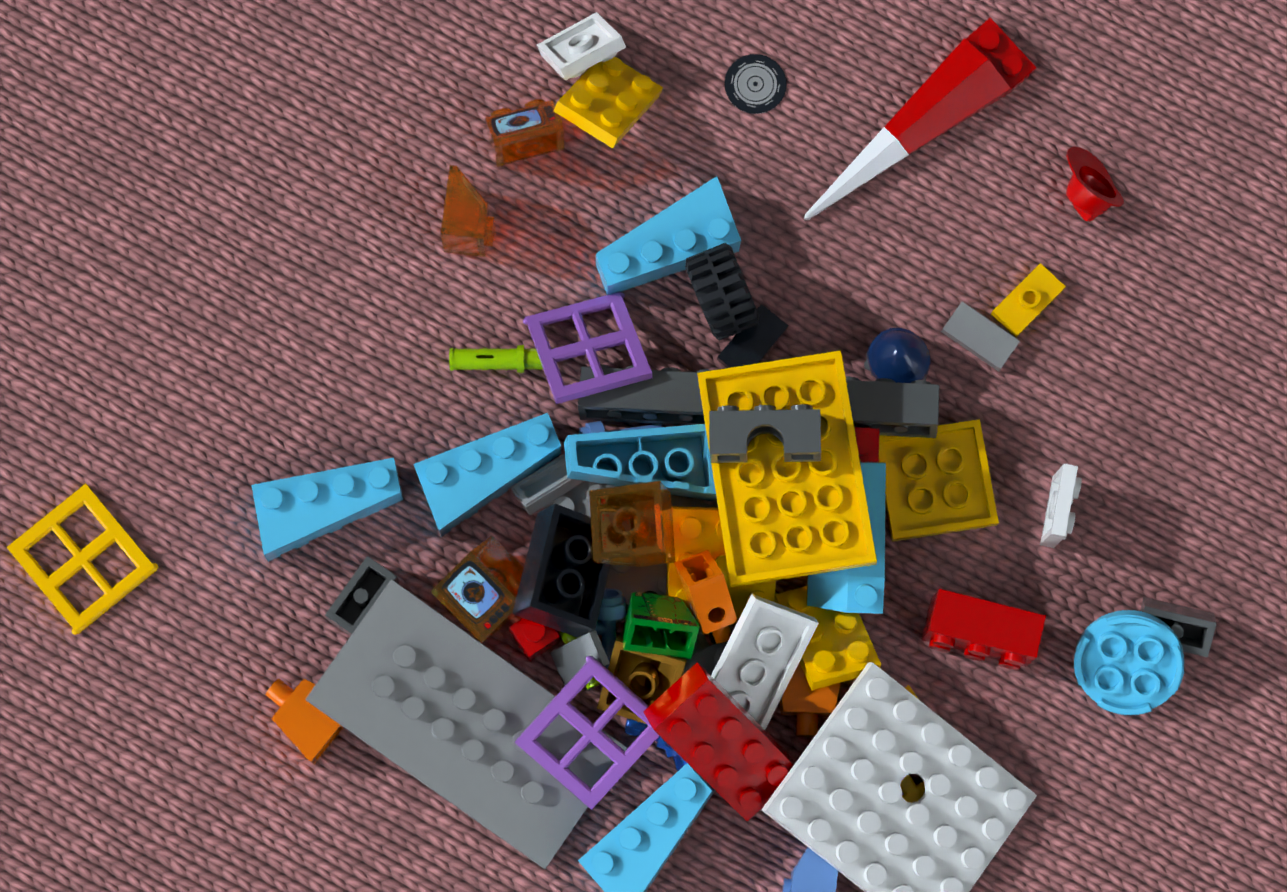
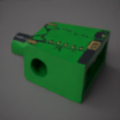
(659, 625)

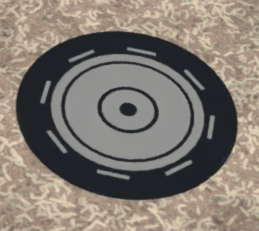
(755, 83)

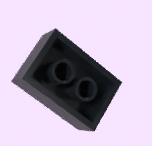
(559, 578)

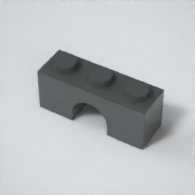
(734, 429)

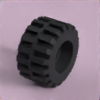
(722, 291)

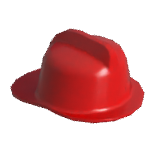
(1090, 185)

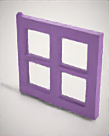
(588, 346)
(591, 733)

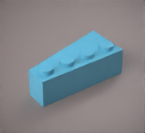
(667, 239)
(627, 457)
(484, 469)
(321, 502)
(643, 842)

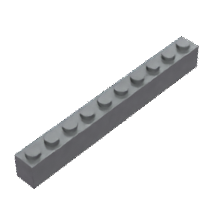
(675, 399)

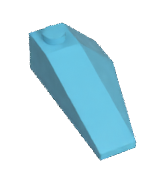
(861, 587)

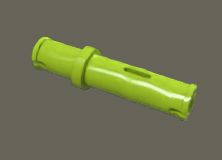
(495, 359)

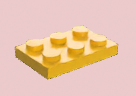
(608, 100)
(838, 646)

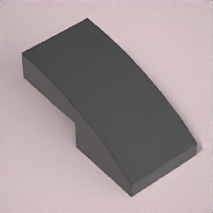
(573, 655)

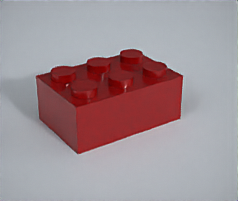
(983, 629)

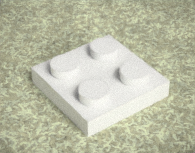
(581, 46)
(1058, 518)

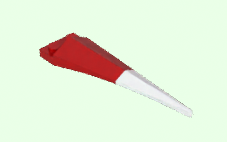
(967, 81)

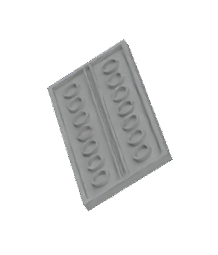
(452, 721)

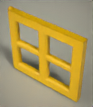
(81, 558)

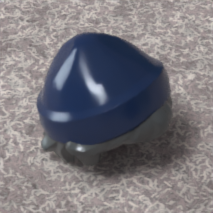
(898, 356)

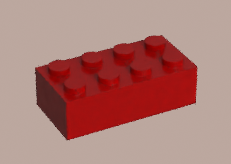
(720, 741)

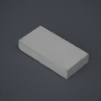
(980, 336)
(544, 485)

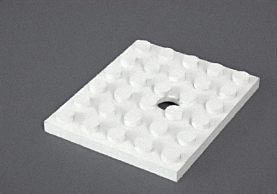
(850, 804)

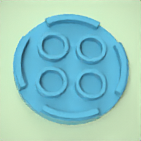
(1129, 662)

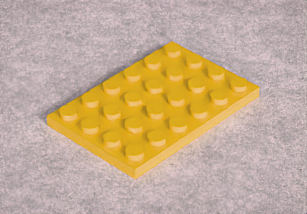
(790, 515)

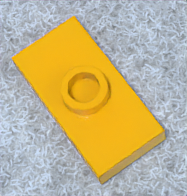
(1028, 300)

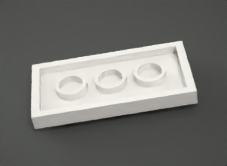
(763, 655)

